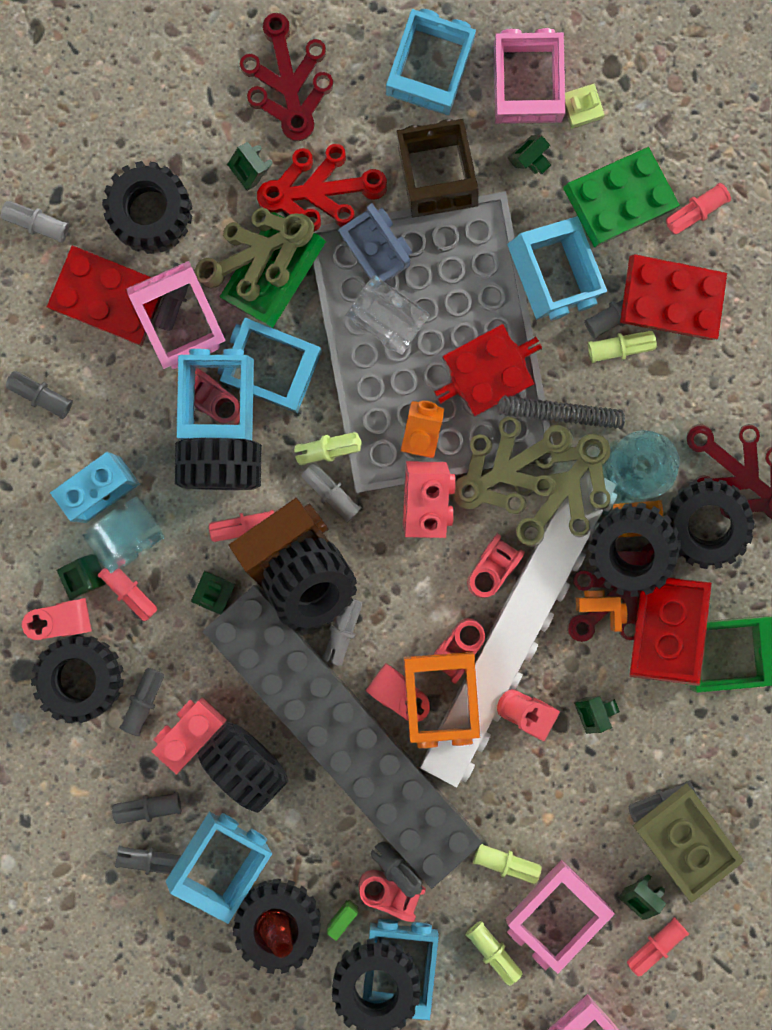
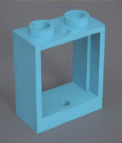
(420, 93)
(580, 258)
(303, 374)
(186, 394)
(84, 492)
(204, 898)
(418, 932)

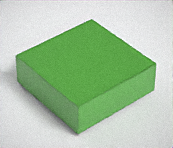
(342, 919)

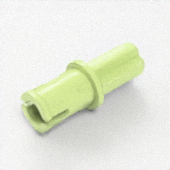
(622, 346)
(328, 448)
(507, 864)
(494, 953)

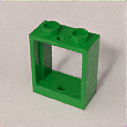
(762, 652)

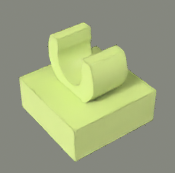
(583, 106)

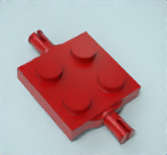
(488, 370)

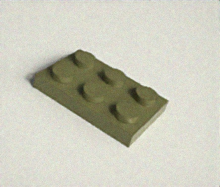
(688, 843)

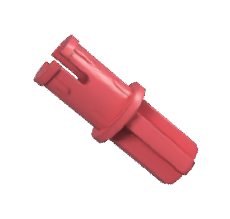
(698, 209)
(235, 527)
(129, 593)
(657, 947)

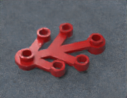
(316, 189)

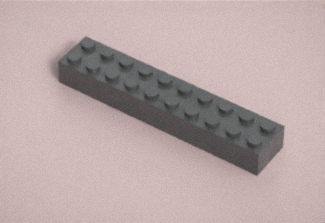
(344, 737)

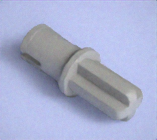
(34, 221)
(330, 492)
(342, 633)

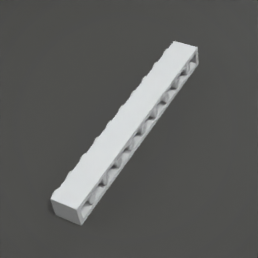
(515, 631)

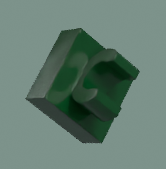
(530, 155)
(248, 165)
(213, 592)
(595, 713)
(642, 899)

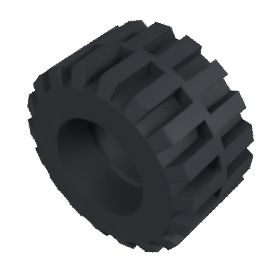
(128, 188)
(218, 464)
(732, 542)
(625, 575)
(309, 584)
(49, 679)
(242, 767)
(284, 897)
(376, 1015)

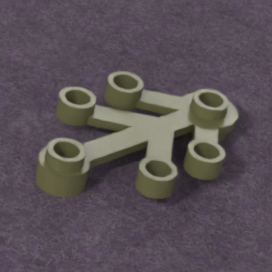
(293, 233)
(506, 469)
(569, 486)

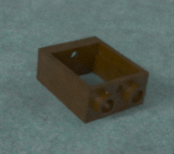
(442, 196)

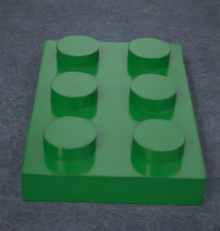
(621, 196)
(272, 299)

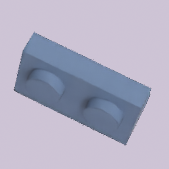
(375, 244)

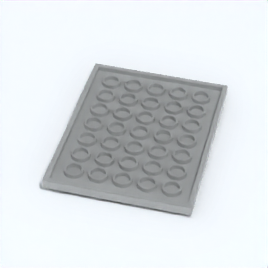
(468, 287)

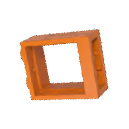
(438, 662)

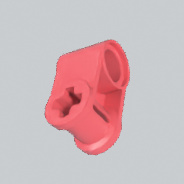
(210, 396)
(495, 565)
(62, 620)
(454, 644)
(390, 690)
(528, 713)
(391, 897)

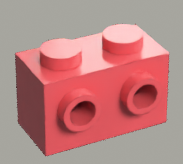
(427, 498)
(189, 735)

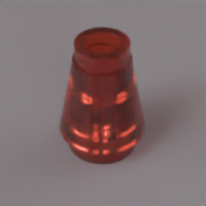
(275, 931)

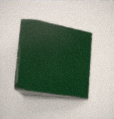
(81, 576)

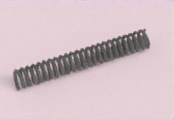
(502, 409)

